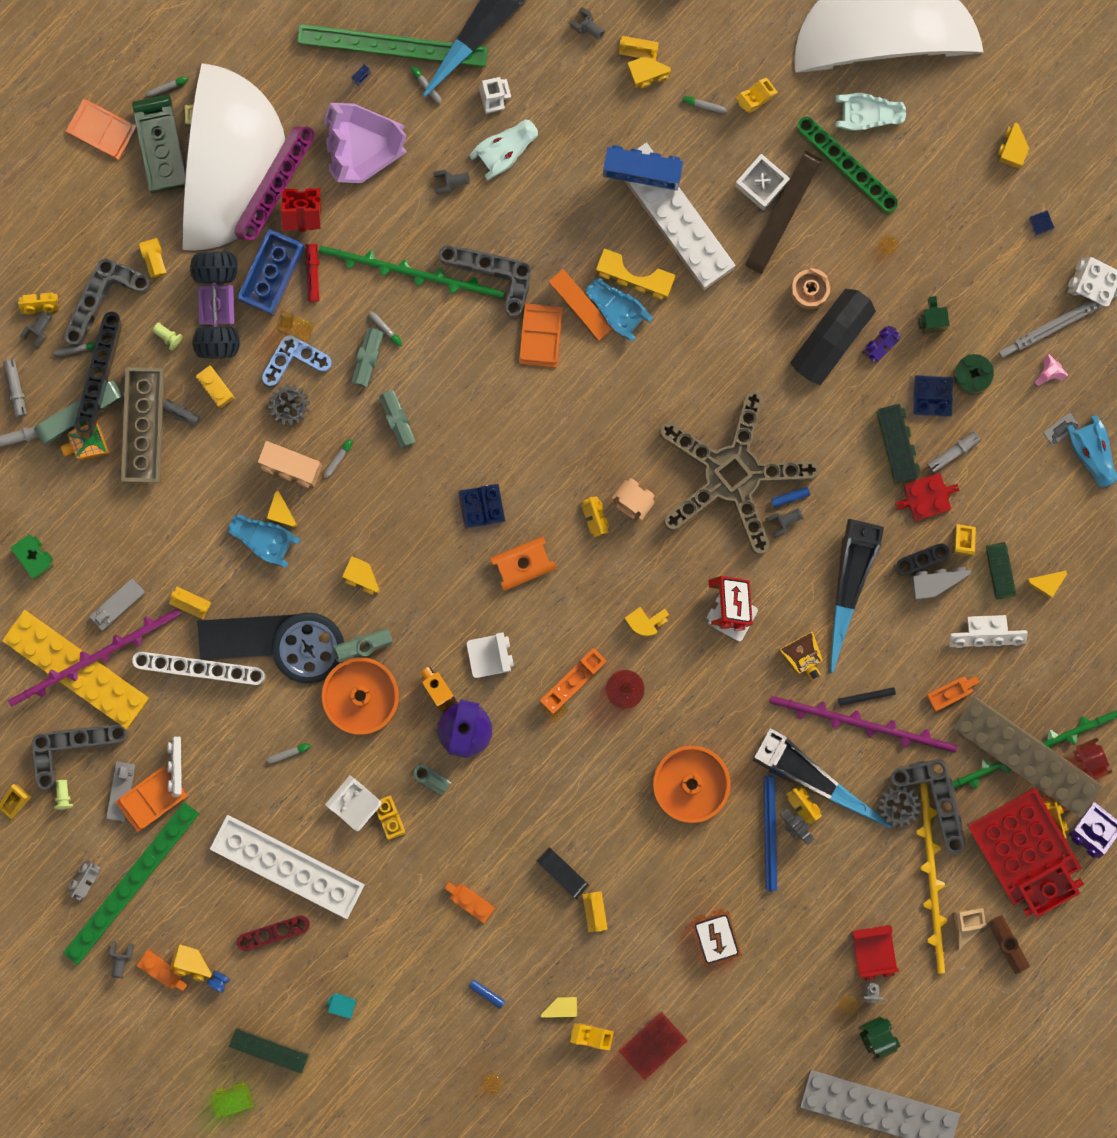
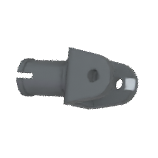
(588, 25)
(451, 181)
(38, 328)
(786, 520)
(120, 960)

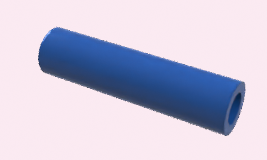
(790, 497)
(487, 994)

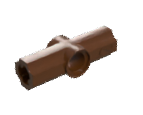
(1014, 955)

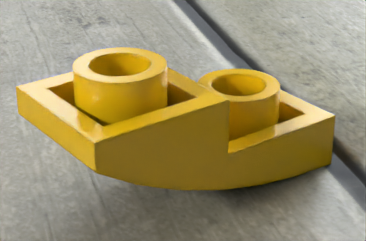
(390, 818)

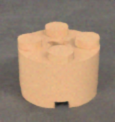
(808, 278)
(633, 500)

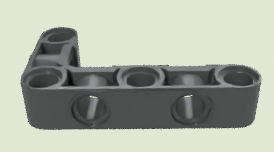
(499, 267)
(97, 289)
(65, 740)
(942, 791)

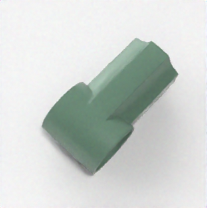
(433, 780)

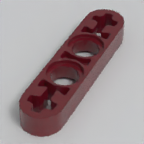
(272, 930)

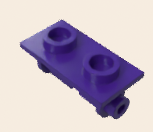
(887, 336)

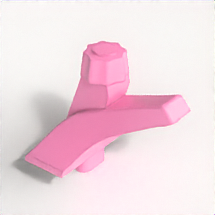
(1051, 370)

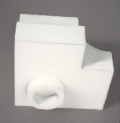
(493, 94)

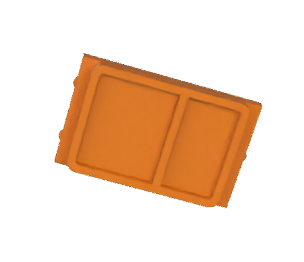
(101, 129)
(540, 335)
(149, 800)

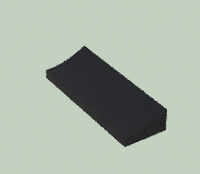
(242, 636)

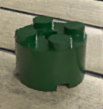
(984, 374)
(878, 1038)

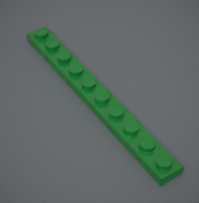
(384, 44)
(131, 883)

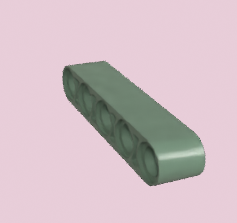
(65, 419)

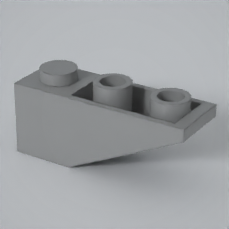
(930, 585)

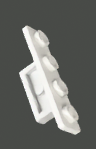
(987, 632)

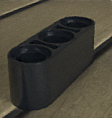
(912, 561)
(562, 873)

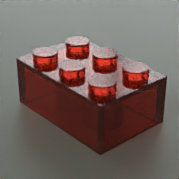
(652, 1045)

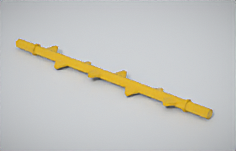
(934, 884)

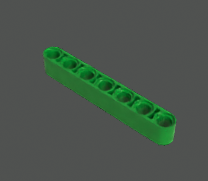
(844, 156)

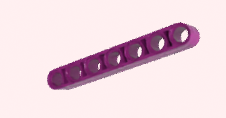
(266, 186)

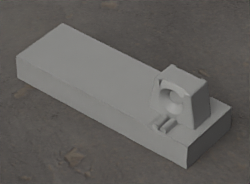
(117, 604)
(122, 783)

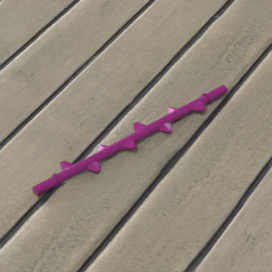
(86, 659)
(855, 720)

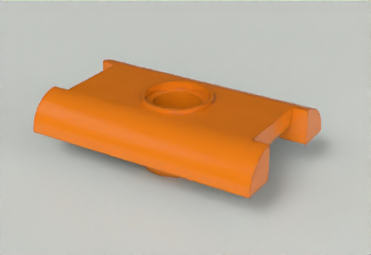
(513, 574)

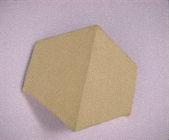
(968, 924)

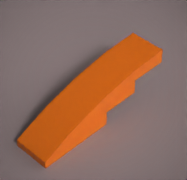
(580, 305)

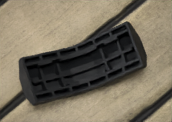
(833, 335)

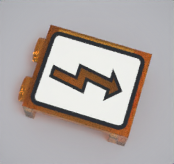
(716, 937)

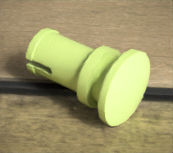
(169, 337)
(62, 795)

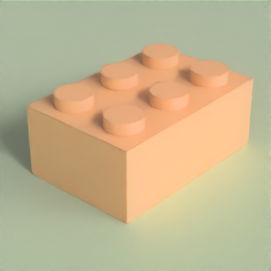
(289, 465)

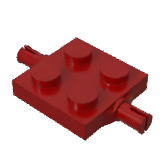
(927, 496)

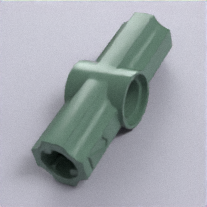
(367, 357)
(397, 419)
(352, 648)

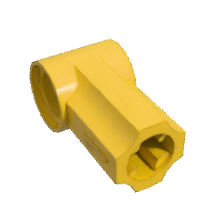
(152, 253)

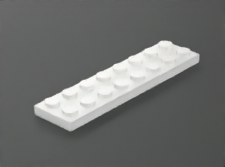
(287, 866)

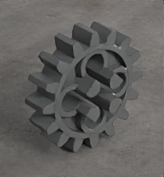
(285, 415)
(894, 796)
(794, 824)

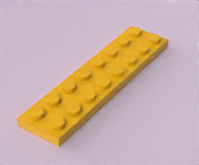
(94, 682)

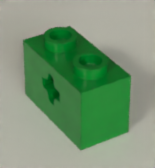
(34, 567)

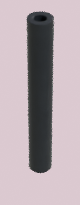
(866, 696)

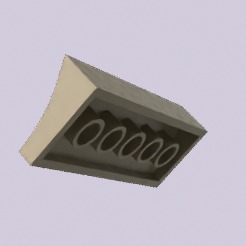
(142, 425)

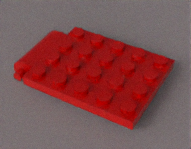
(1028, 853)

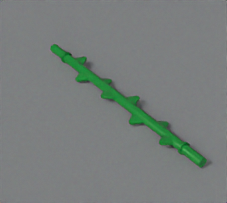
(419, 276)
(1052, 739)

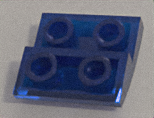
(933, 395)
(481, 506)

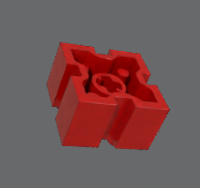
(301, 209)

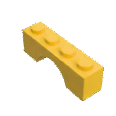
(657, 283)

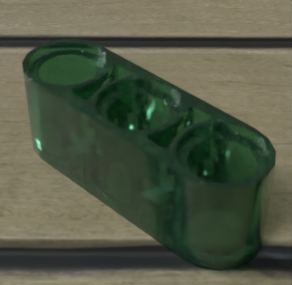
(1000, 570)

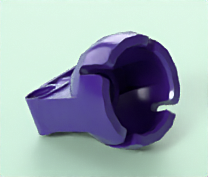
(479, 729)

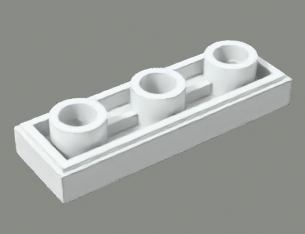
(174, 766)

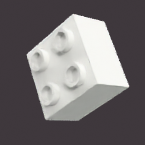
(762, 182)

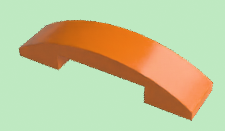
(573, 681)

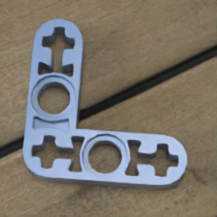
(294, 352)

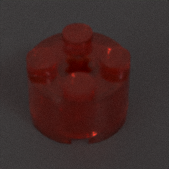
(634, 684)
(1093, 759)

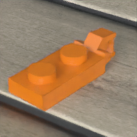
(951, 692)
(470, 901)
(160, 971)

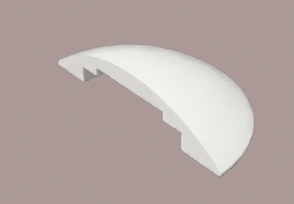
(881, 29)
(228, 155)

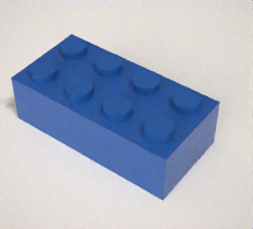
(642, 168)
(271, 272)

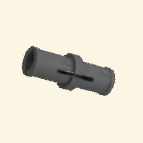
(181, 413)

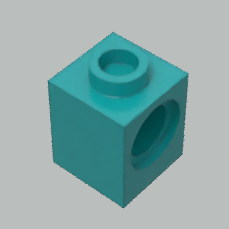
(341, 1005)

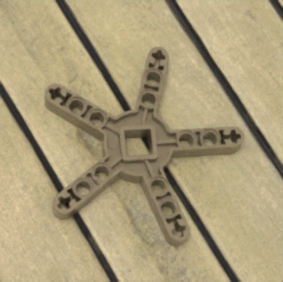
(719, 488)

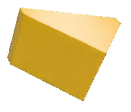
(279, 511)
(964, 540)
(1048, 583)
(14, 800)

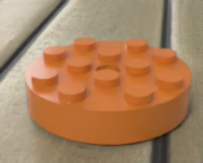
(356, 676)
(711, 779)

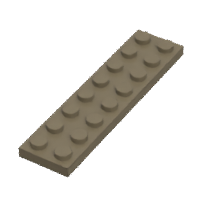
(1028, 757)

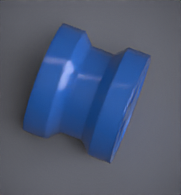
(218, 981)

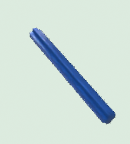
(770, 833)

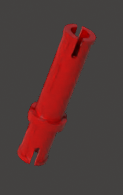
(312, 272)

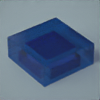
(360, 75)
(1041, 222)

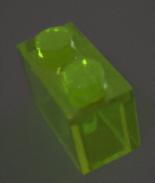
(232, 1100)

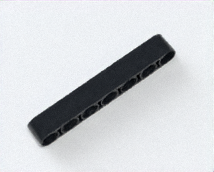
(98, 383)

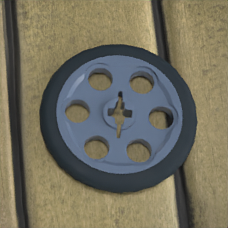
(293, 626)

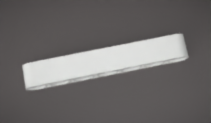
(190, 665)

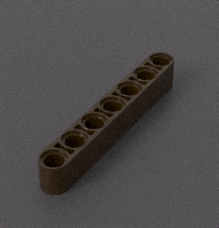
(783, 212)

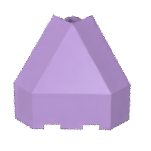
(361, 142)

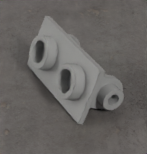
(78, 886)
(871, 993)

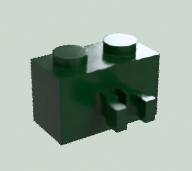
(934, 318)

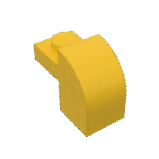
(756, 96)
(642, 625)
(591, 1036)

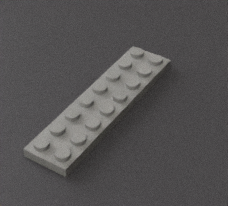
(876, 1108)

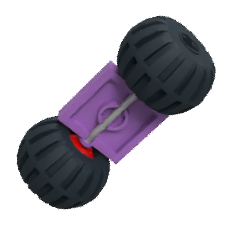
(215, 304)

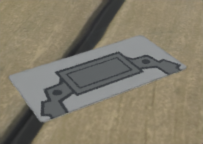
(1058, 430)

